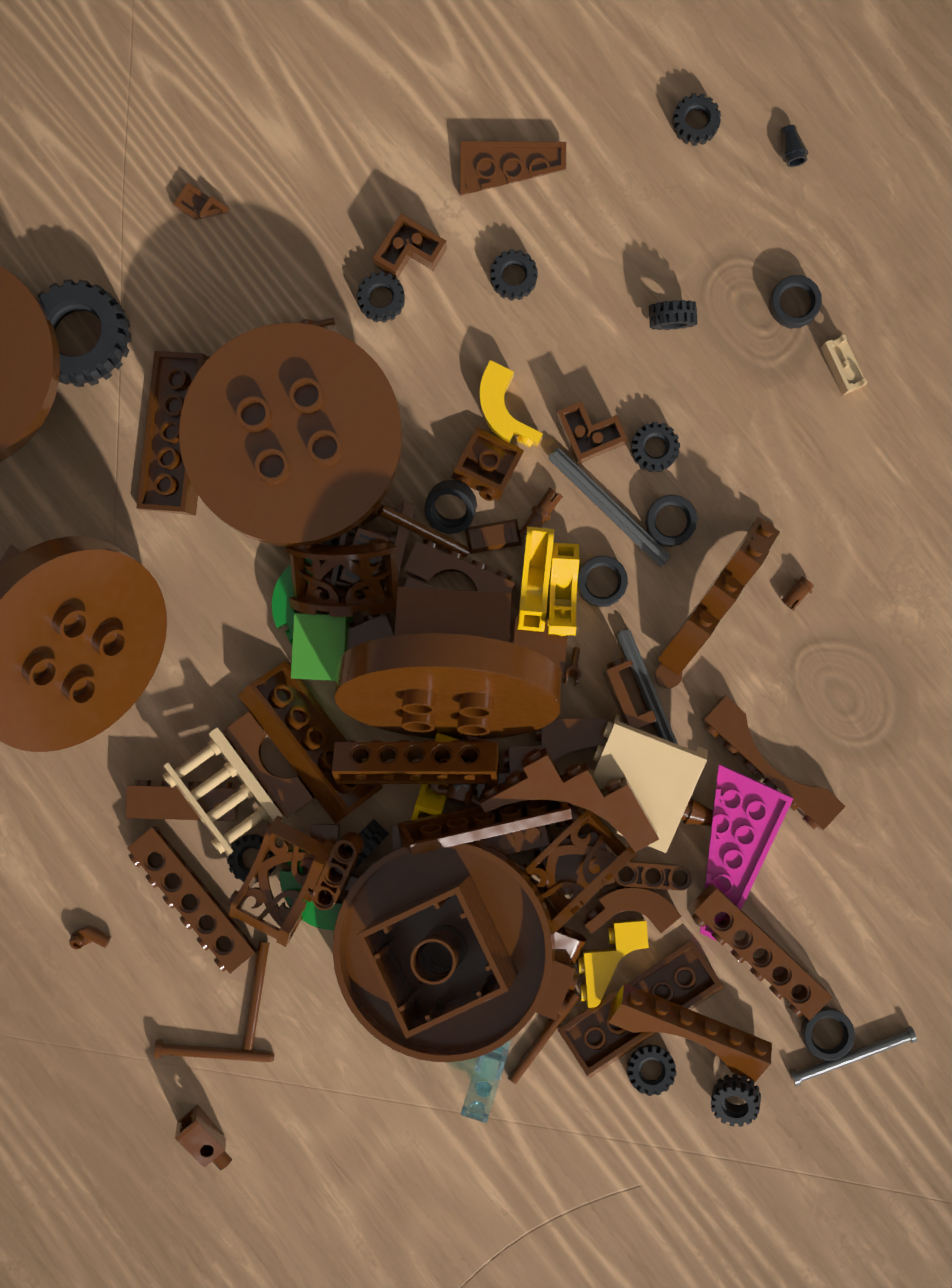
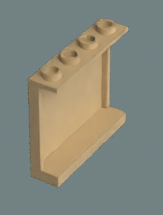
(657, 771)

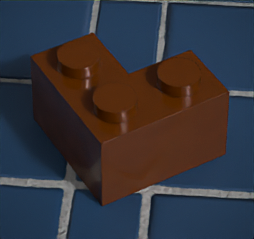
(407, 241)
(589, 440)

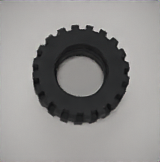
(114, 330)

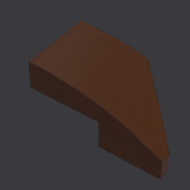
(197, 204)

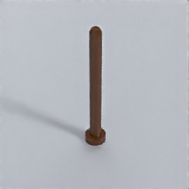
(211, 1052)

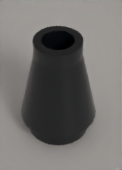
(793, 148)

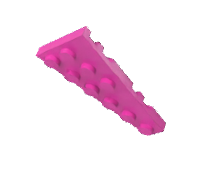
(741, 834)

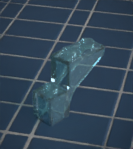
(485, 1083)

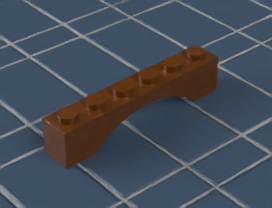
(731, 725)
(645, 1012)

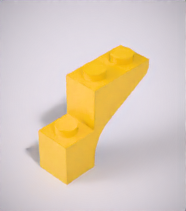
(535, 579)
(600, 964)

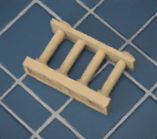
(233, 767)

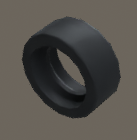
(795, 281)
(680, 502)
(444, 524)
(609, 562)
(837, 1052)

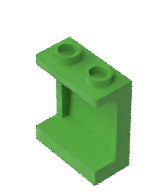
(318, 645)

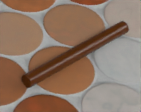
(423, 531)
(255, 996)
(541, 1040)

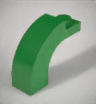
(281, 610)
(312, 915)

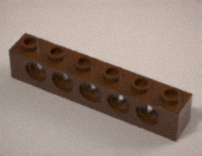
(427, 771)
(207, 904)
(813, 994)

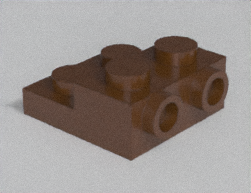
(487, 464)

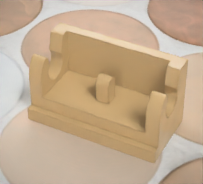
(843, 365)

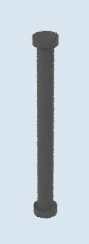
(853, 1056)

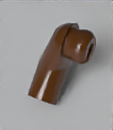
(88, 935)

